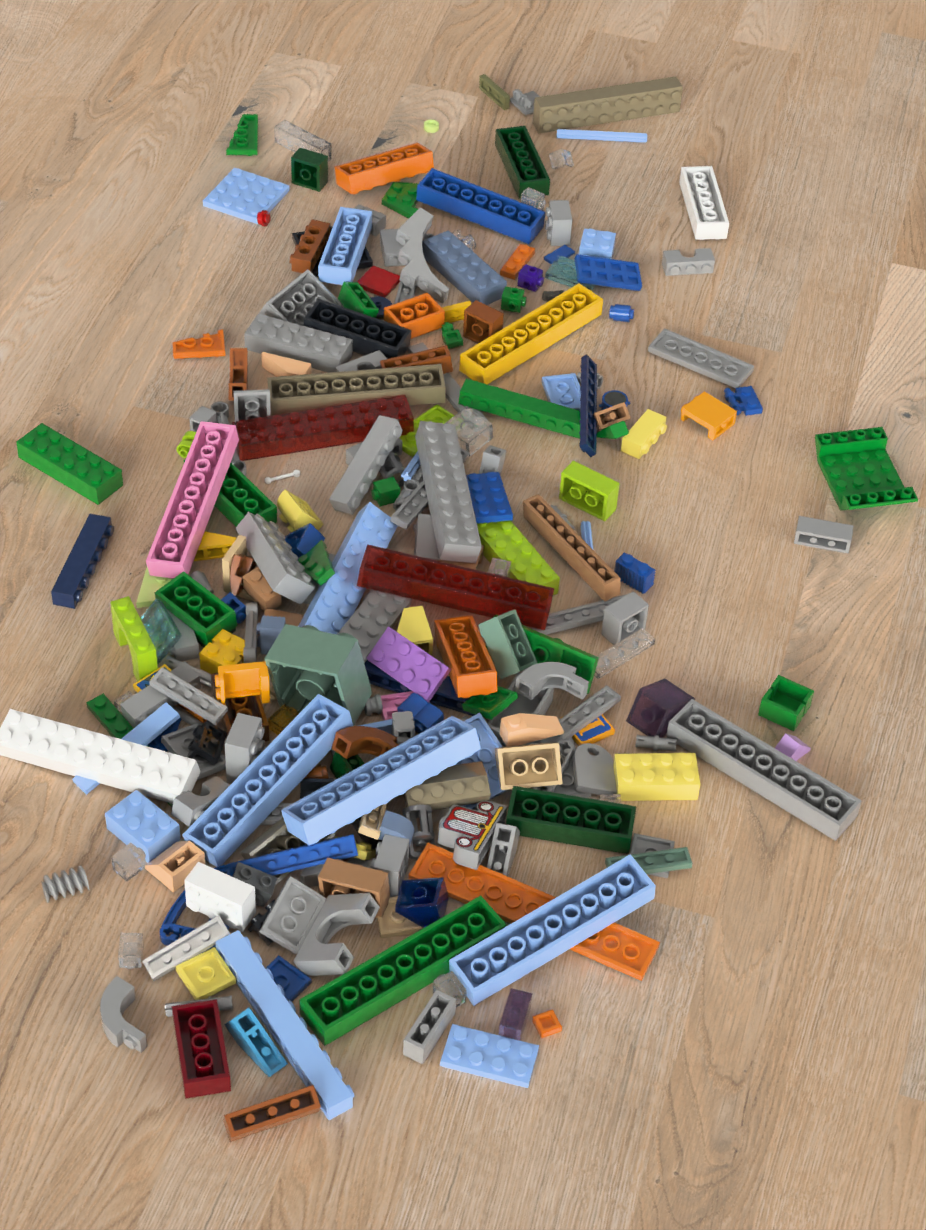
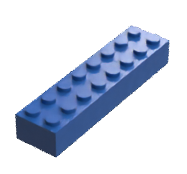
(480, 206)

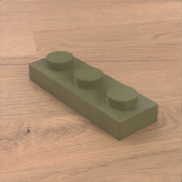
(494, 92)

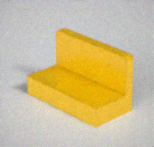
(455, 312)

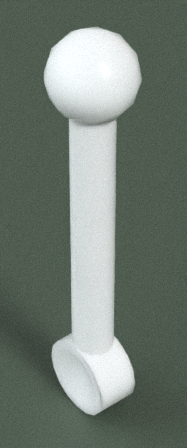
(296, 473)

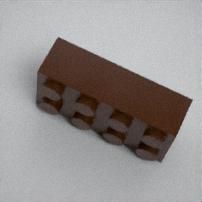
(246, 705)

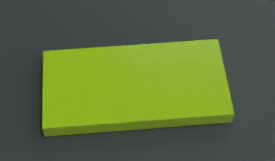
(435, 414)

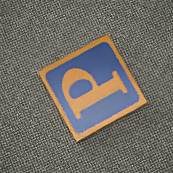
(594, 732)

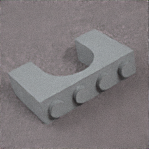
(339, 911)

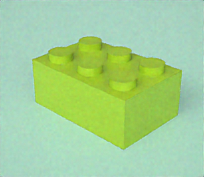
(589, 490)

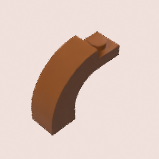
(238, 371)
(363, 740)

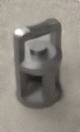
(392, 466)
(426, 834)

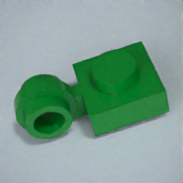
(451, 337)

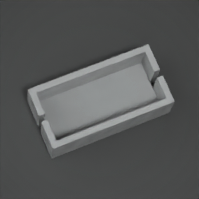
(538, 706)

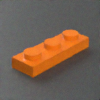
(517, 260)

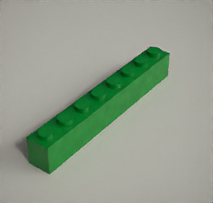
(520, 408)

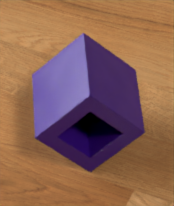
(530, 278)

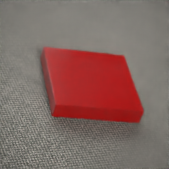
(379, 281)

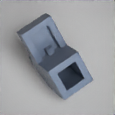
(396, 825)

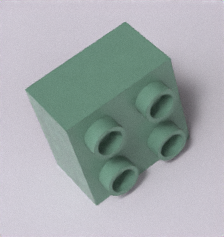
(315, 663)

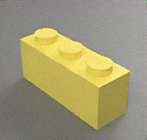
(644, 434)

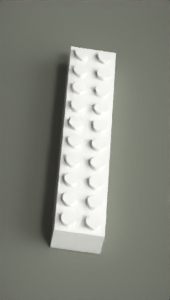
(96, 756)

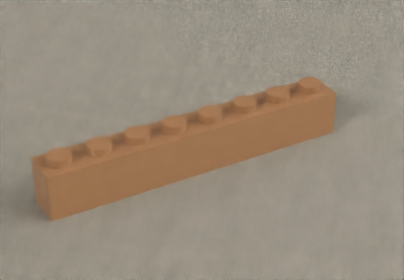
(571, 547)

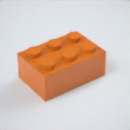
(417, 314)

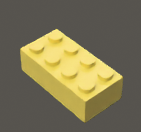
(656, 776)

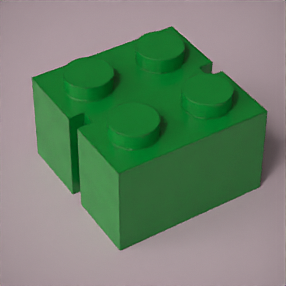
(786, 703)

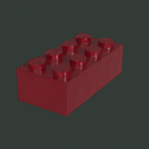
(201, 1049)

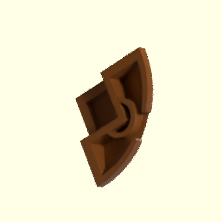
(240, 566)

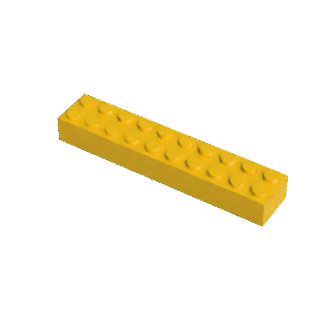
(530, 334)

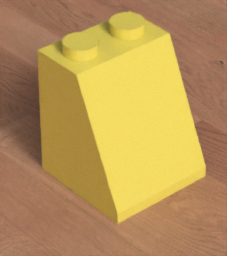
(415, 628)

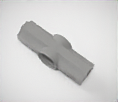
(409, 487)

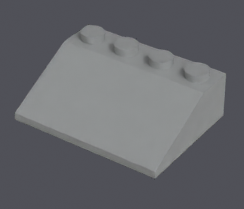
(298, 298)

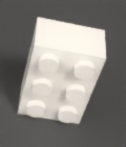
(220, 895)

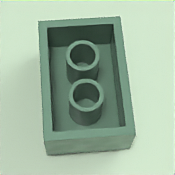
(507, 644)

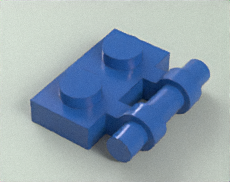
(747, 400)

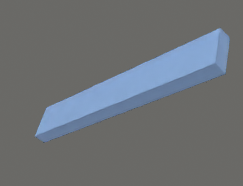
(141, 734)

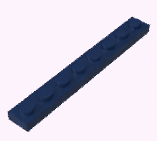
(588, 406)

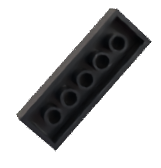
(366, 331)

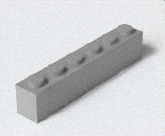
(366, 464)

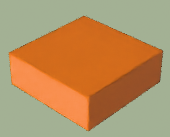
(547, 1023)

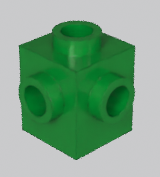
(513, 299)

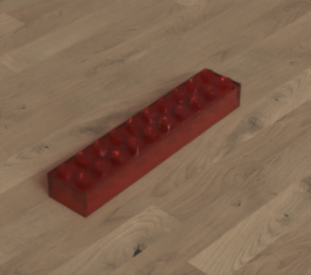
(318, 427)
(454, 586)

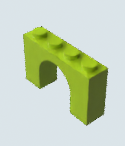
(131, 631)

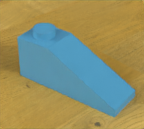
(256, 1042)

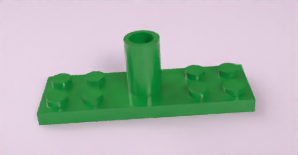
(555, 650)

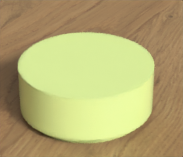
(431, 126)

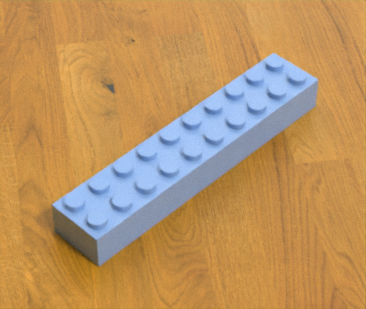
(340, 595)
(268, 780)
(380, 780)
(552, 929)

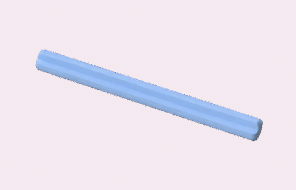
(601, 135)

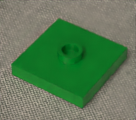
(491, 704)

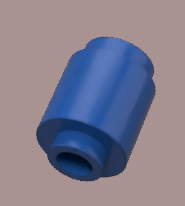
(621, 313)

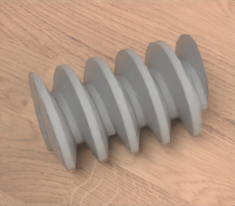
(64, 883)

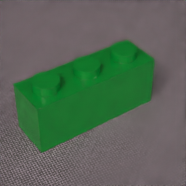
(356, 299)

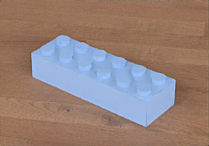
(345, 246)

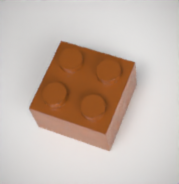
(481, 322)

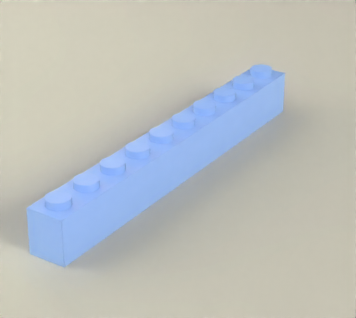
(284, 1025)

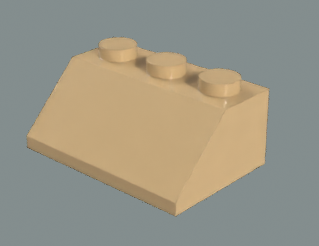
(528, 765)

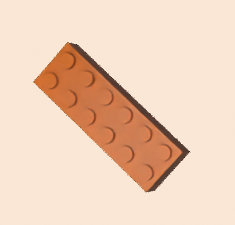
(384, 168)
(466, 656)

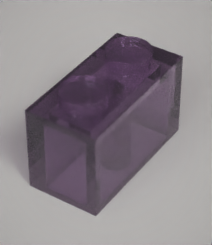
(515, 1014)

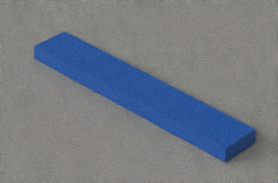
(301, 856)

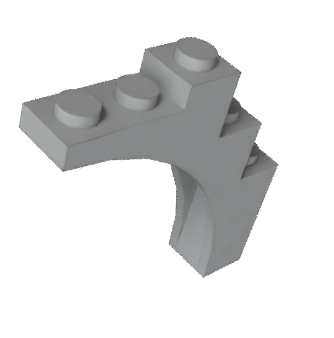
(411, 255)

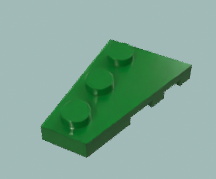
(317, 563)

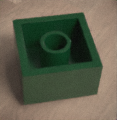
(309, 169)

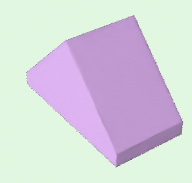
(792, 747)

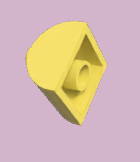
(296, 512)

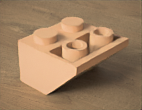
(175, 864)

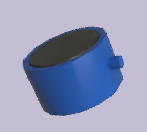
(613, 398)

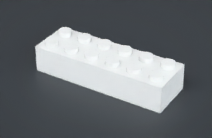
(704, 203)

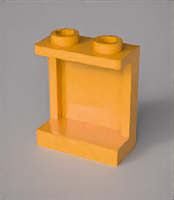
(710, 414)
(242, 681)

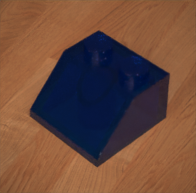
(422, 900)

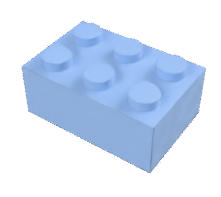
(142, 824)

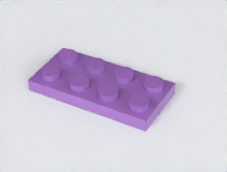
(408, 664)

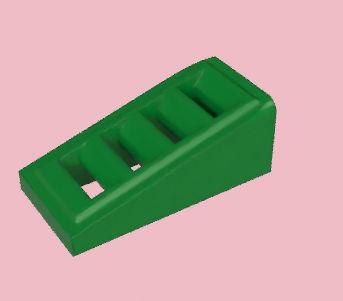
(614, 431)

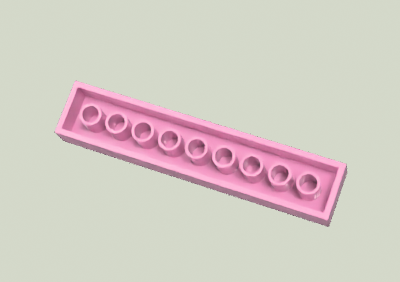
(192, 500)

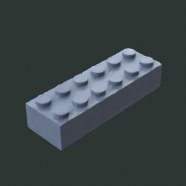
(463, 268)

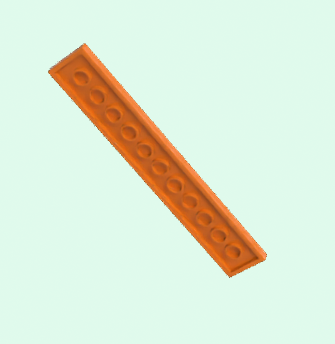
(512, 900)

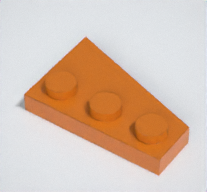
(206, 346)

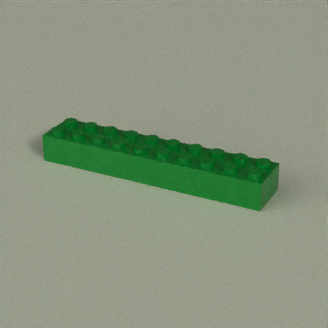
(396, 971)

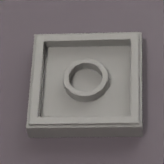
(645, 844)

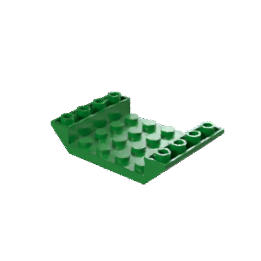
(860, 469)

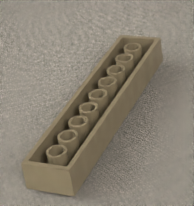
(607, 104)
(312, 391)

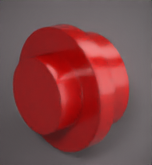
(263, 218)

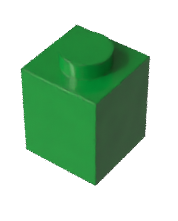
(385, 491)

